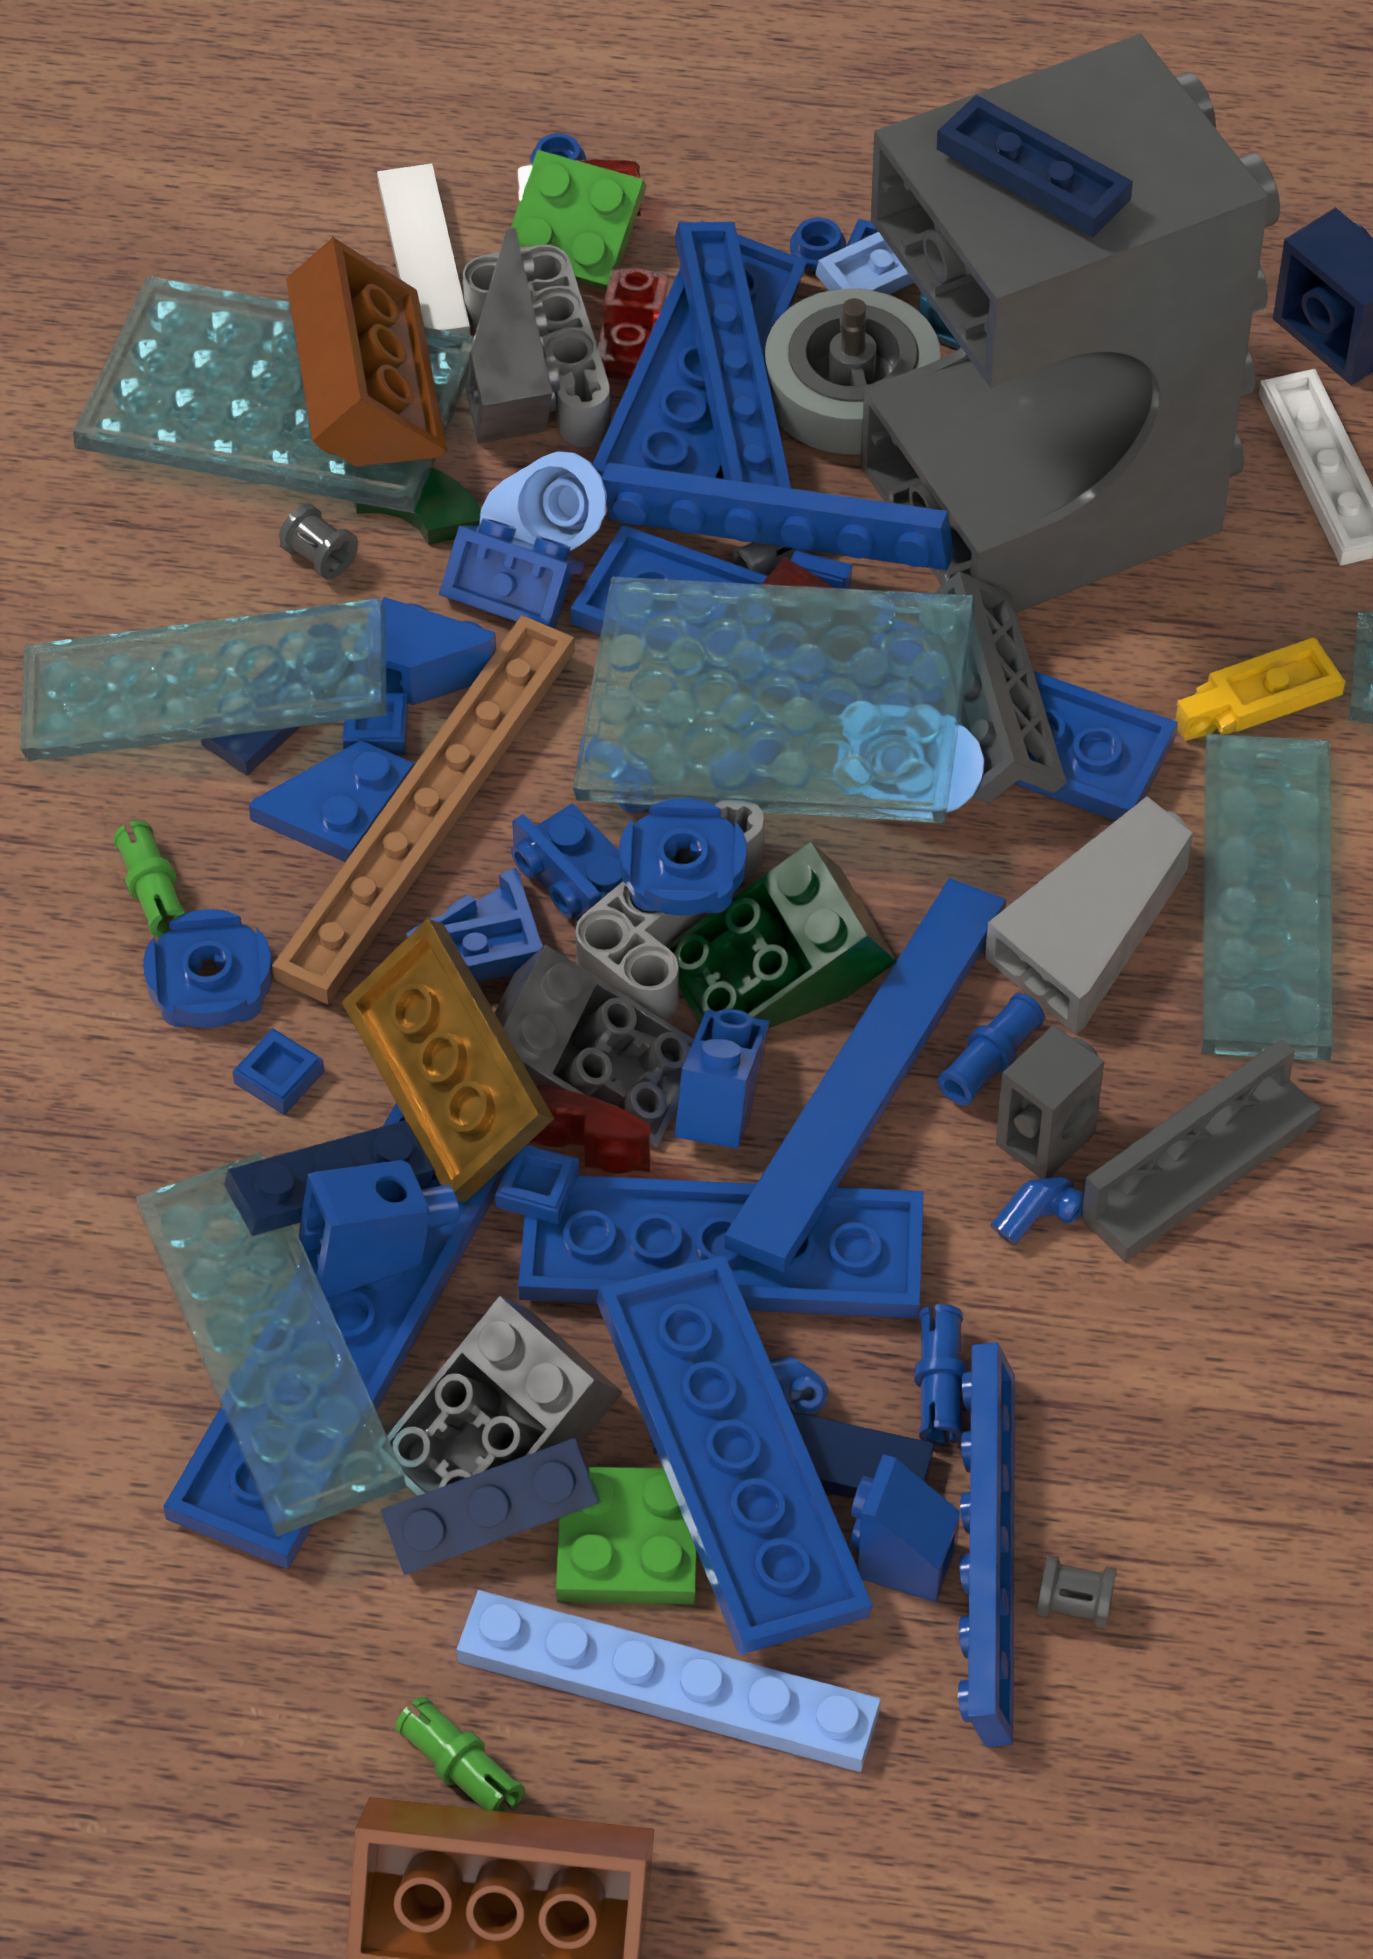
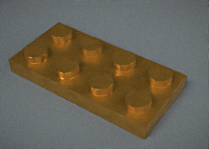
(447, 1060)

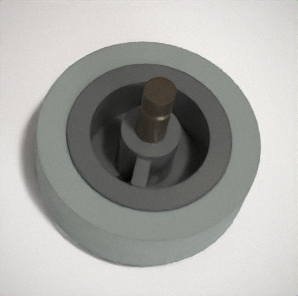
(831, 351)

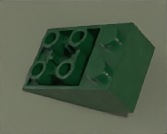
(782, 944)

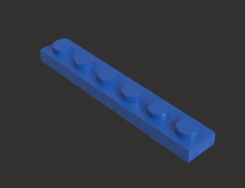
(730, 354)
(779, 516)
(988, 1569)

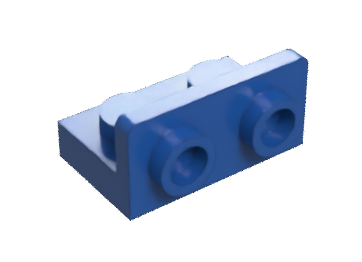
(508, 574)
(568, 859)

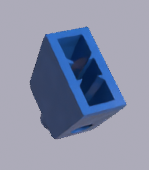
(369, 1222)

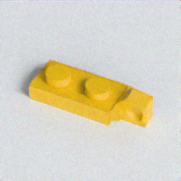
(1260, 690)

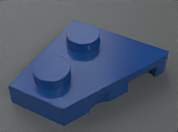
(334, 800)
(495, 931)

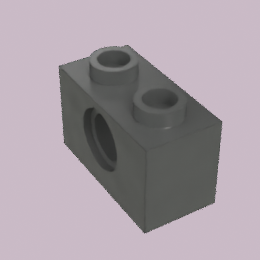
(1049, 1101)

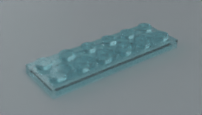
(204, 680)
(1267, 896)
(271, 1354)

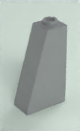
(1090, 913)

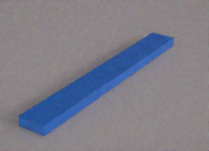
(863, 1077)

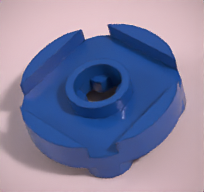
(690, 887)
(212, 1000)

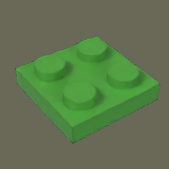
(581, 212)
(628, 1544)

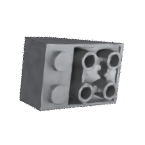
(508, 376)
(593, 1039)
(499, 1399)

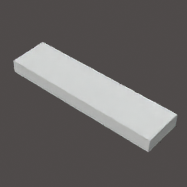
(423, 245)
(1323, 461)

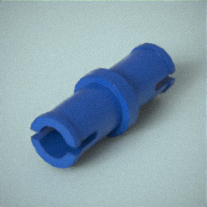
(991, 1049)
(940, 1374)

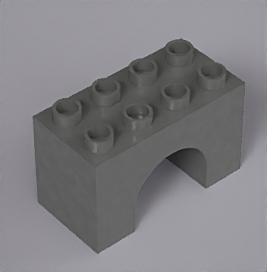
(1089, 369)

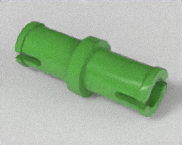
(149, 876)
(459, 1757)

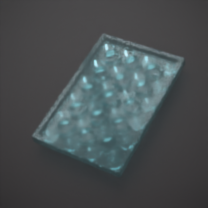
(218, 391)
(777, 698)

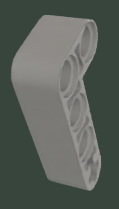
(584, 387)
(640, 938)

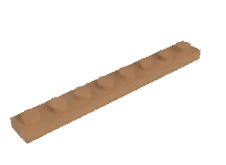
(423, 810)

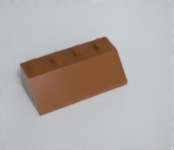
(363, 360)
(495, 1885)

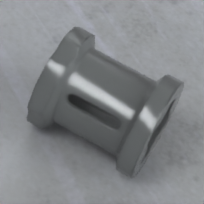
(318, 541)
(1081, 1580)

